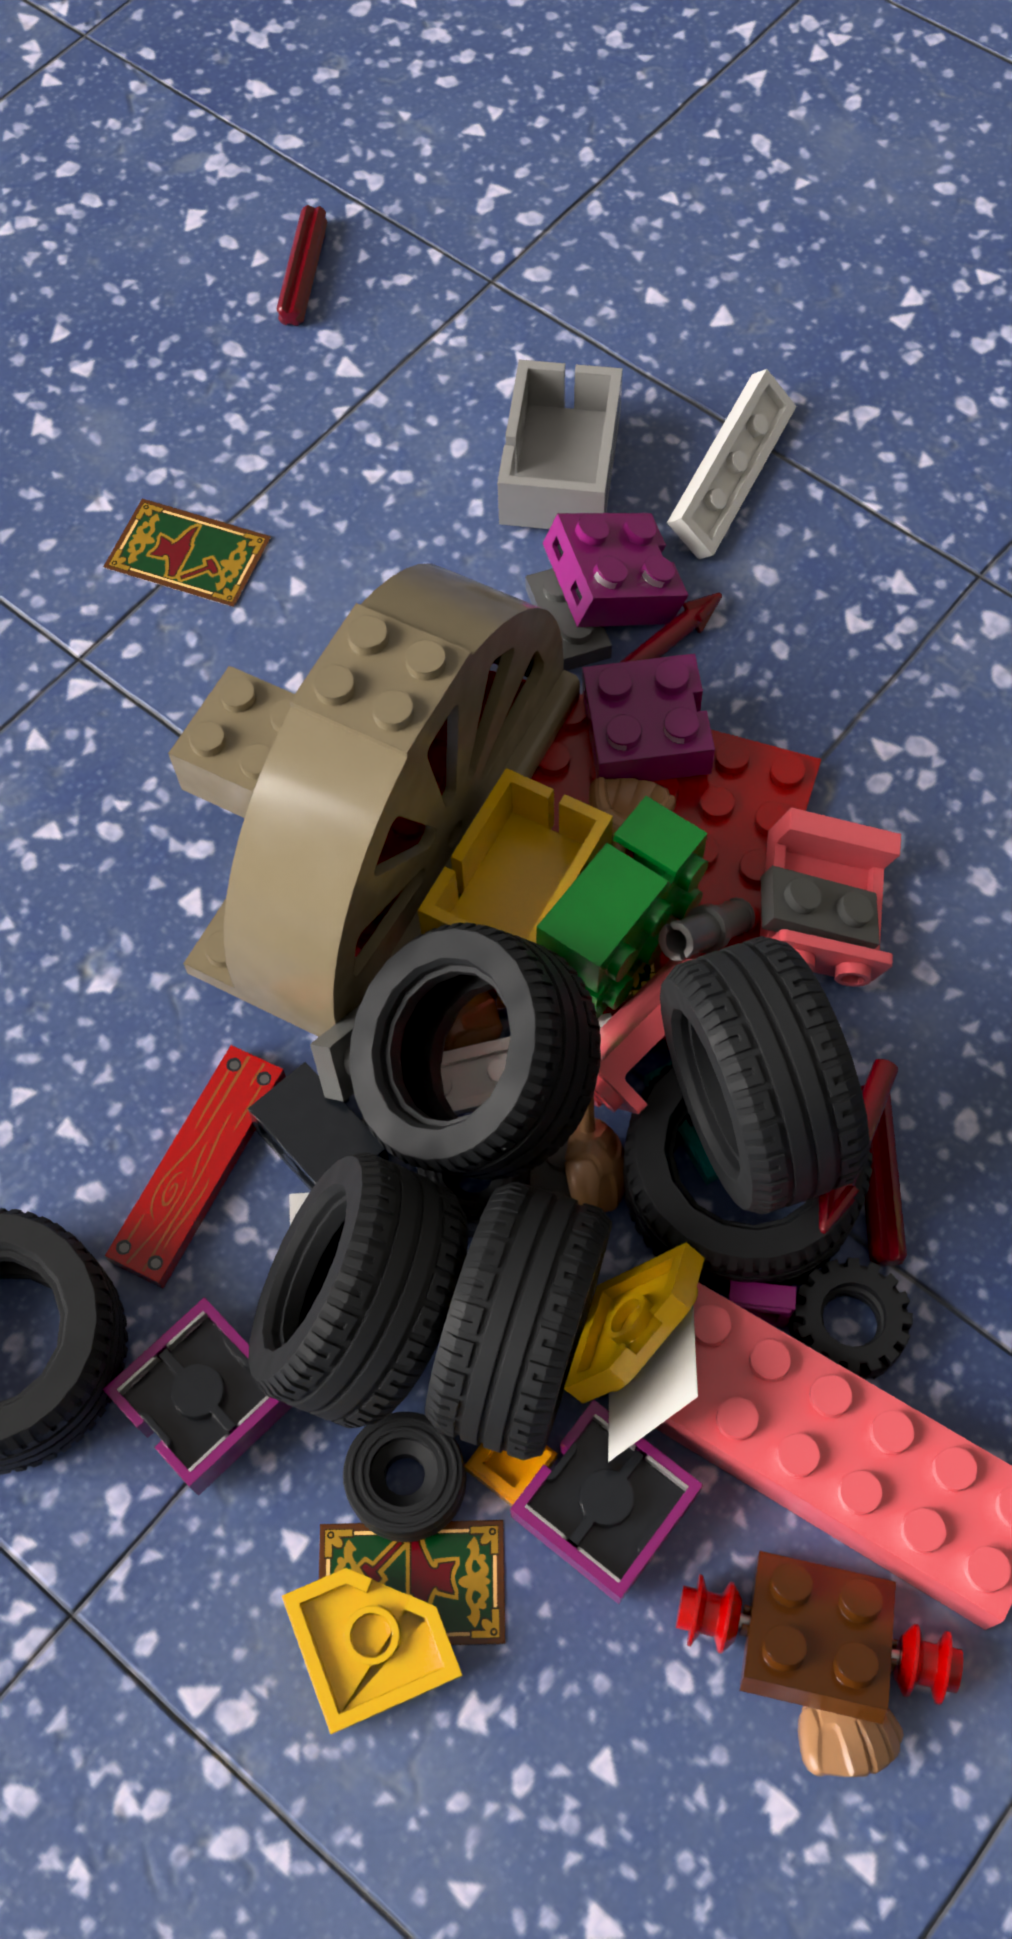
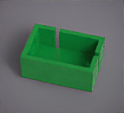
(620, 903)

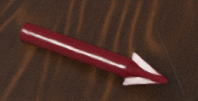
(695, 616)
(875, 1095)

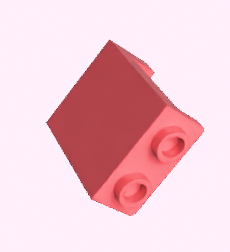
(841, 854)
(627, 1040)

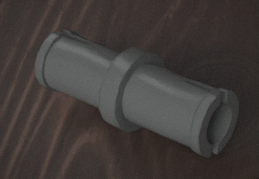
(706, 929)

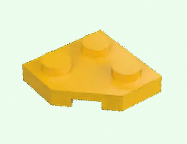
(632, 1320)
(367, 1646)

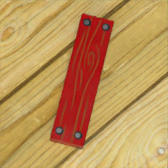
(193, 1169)

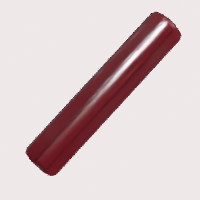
(302, 265)
(883, 1199)

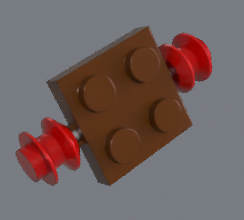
(821, 1638)

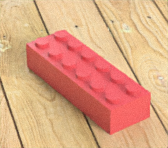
(850, 1460)

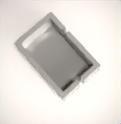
(557, 454)

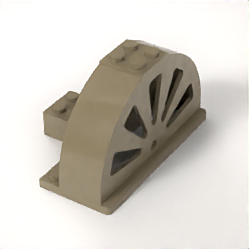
(344, 759)

